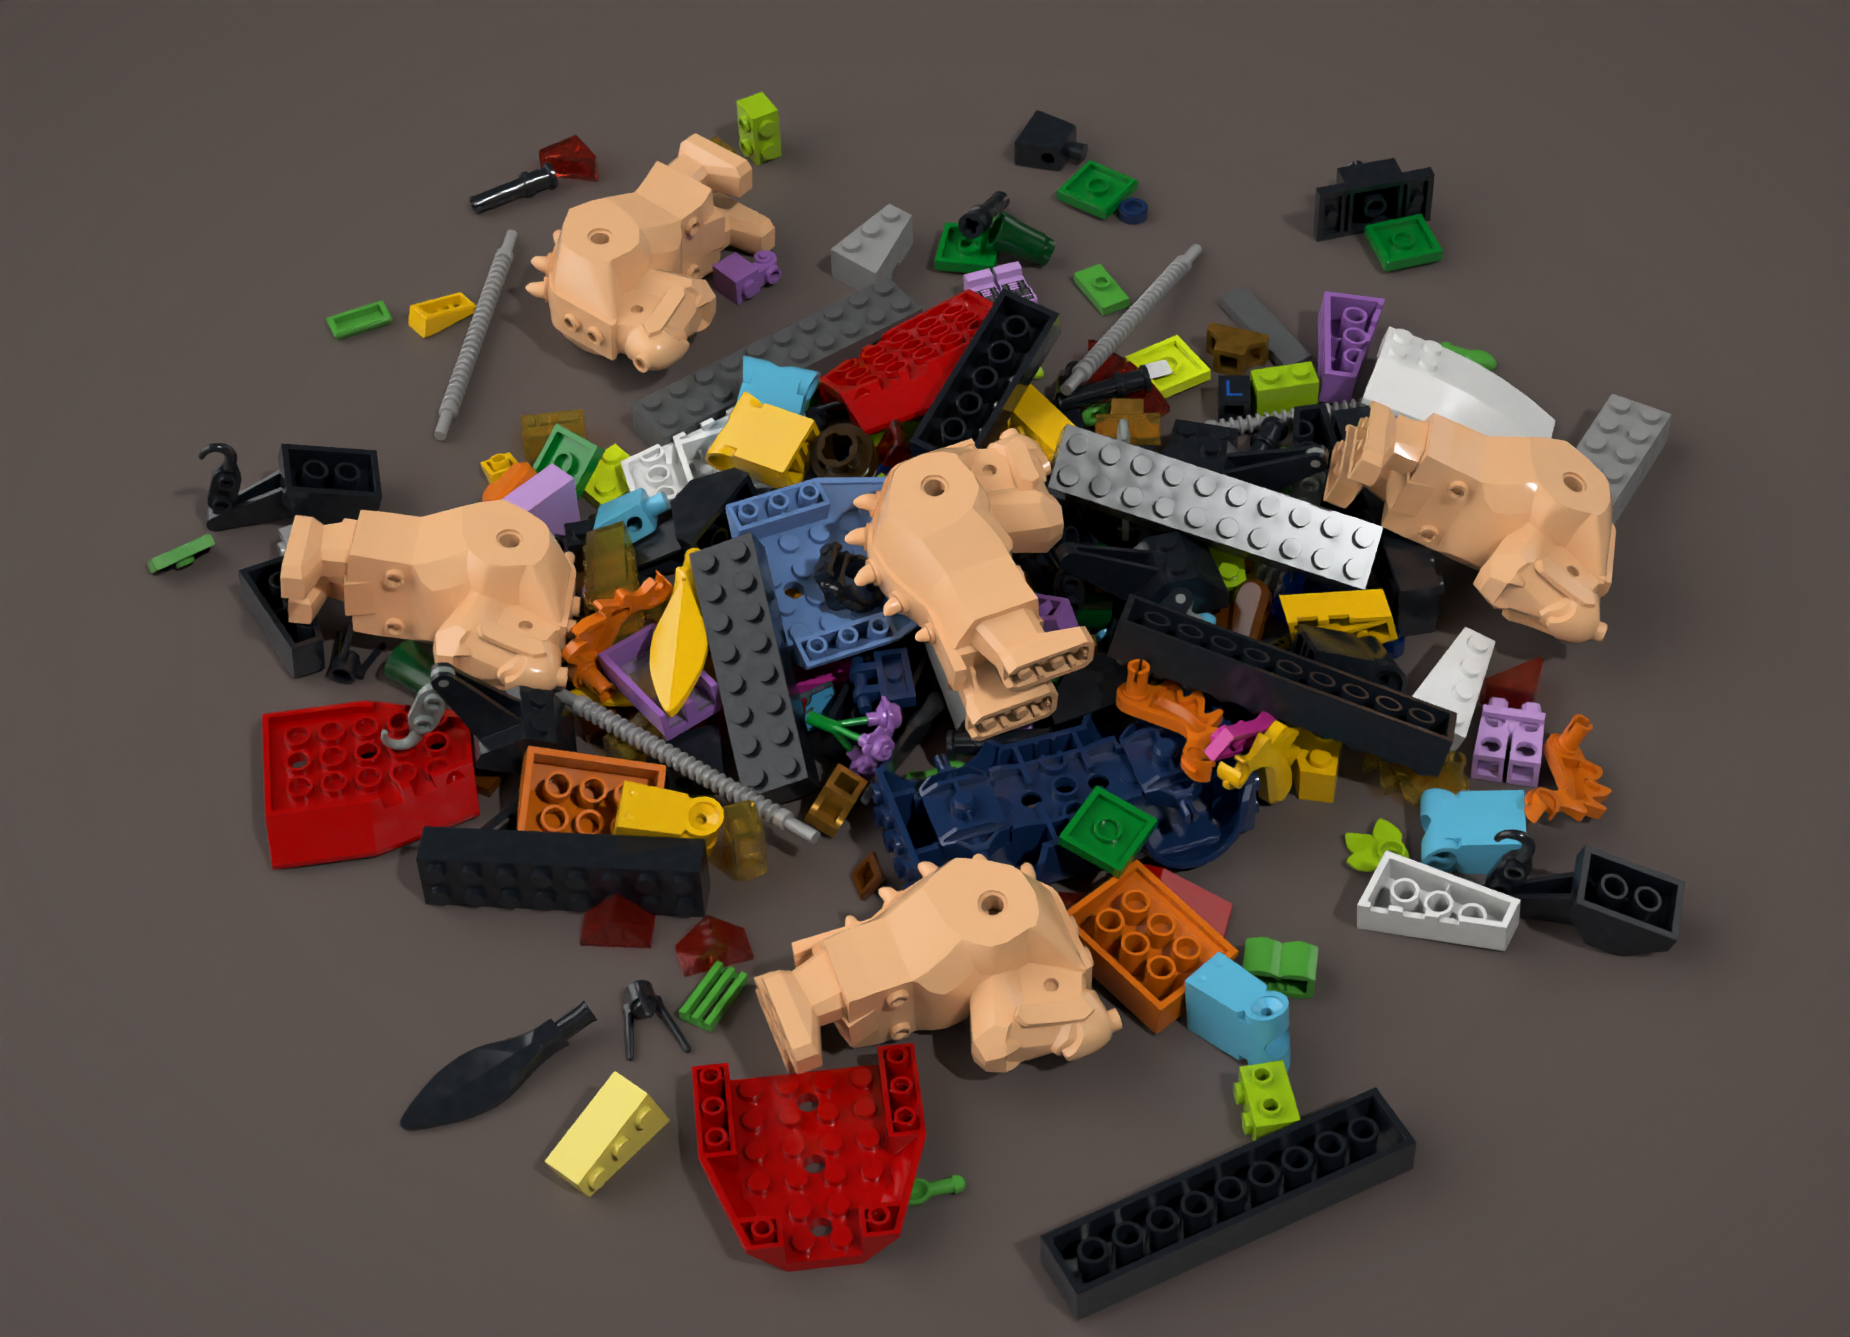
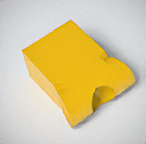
(765, 443)
(667, 813)

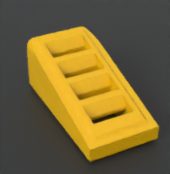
(439, 313)

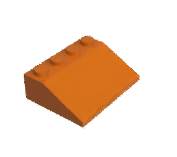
(576, 790)
(1145, 943)

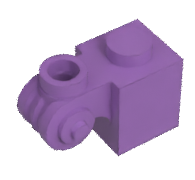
(741, 279)

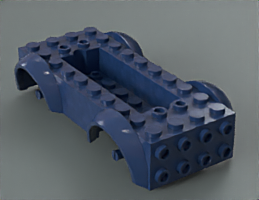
(984, 812)

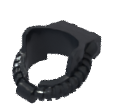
(830, 577)

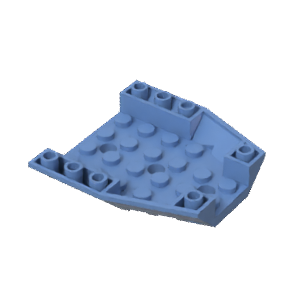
(793, 529)

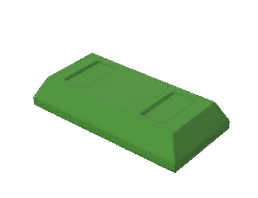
(359, 320)

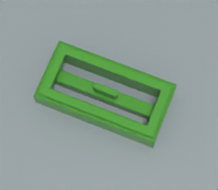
(717, 971)

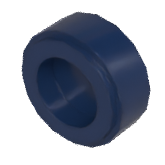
(1133, 211)

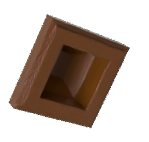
(868, 876)

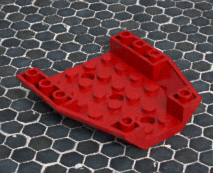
(906, 366)
(355, 805)
(862, 1132)

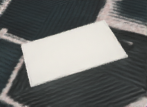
(1158, 369)

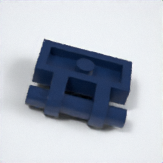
(893, 678)

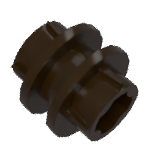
(840, 442)

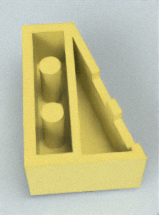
(606, 1135)

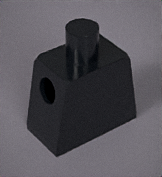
(1048, 143)
(704, 745)

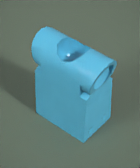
(779, 386)
(1464, 826)
(1238, 1012)

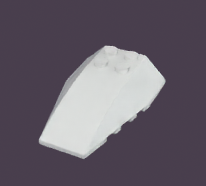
(1425, 379)
(678, 462)

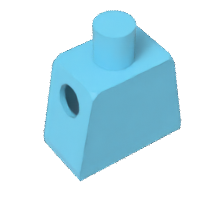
(637, 511)

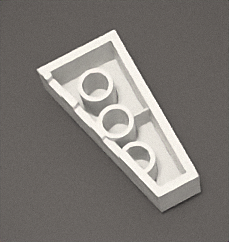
(1458, 679)
(1435, 906)

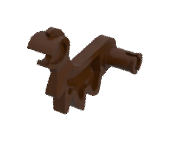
(1247, 610)

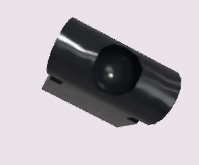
(1347, 652)

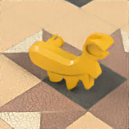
(1271, 759)

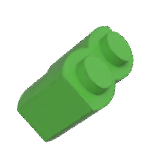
(1282, 966)

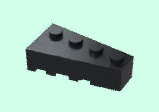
(1314, 426)
(296, 643)

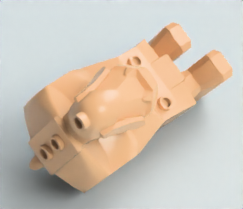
(635, 261)
(1510, 507)
(946, 562)
(469, 580)
(944, 950)

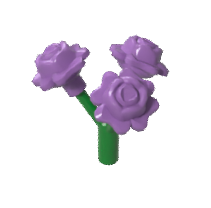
(875, 745)

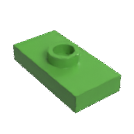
(1101, 289)
(181, 555)

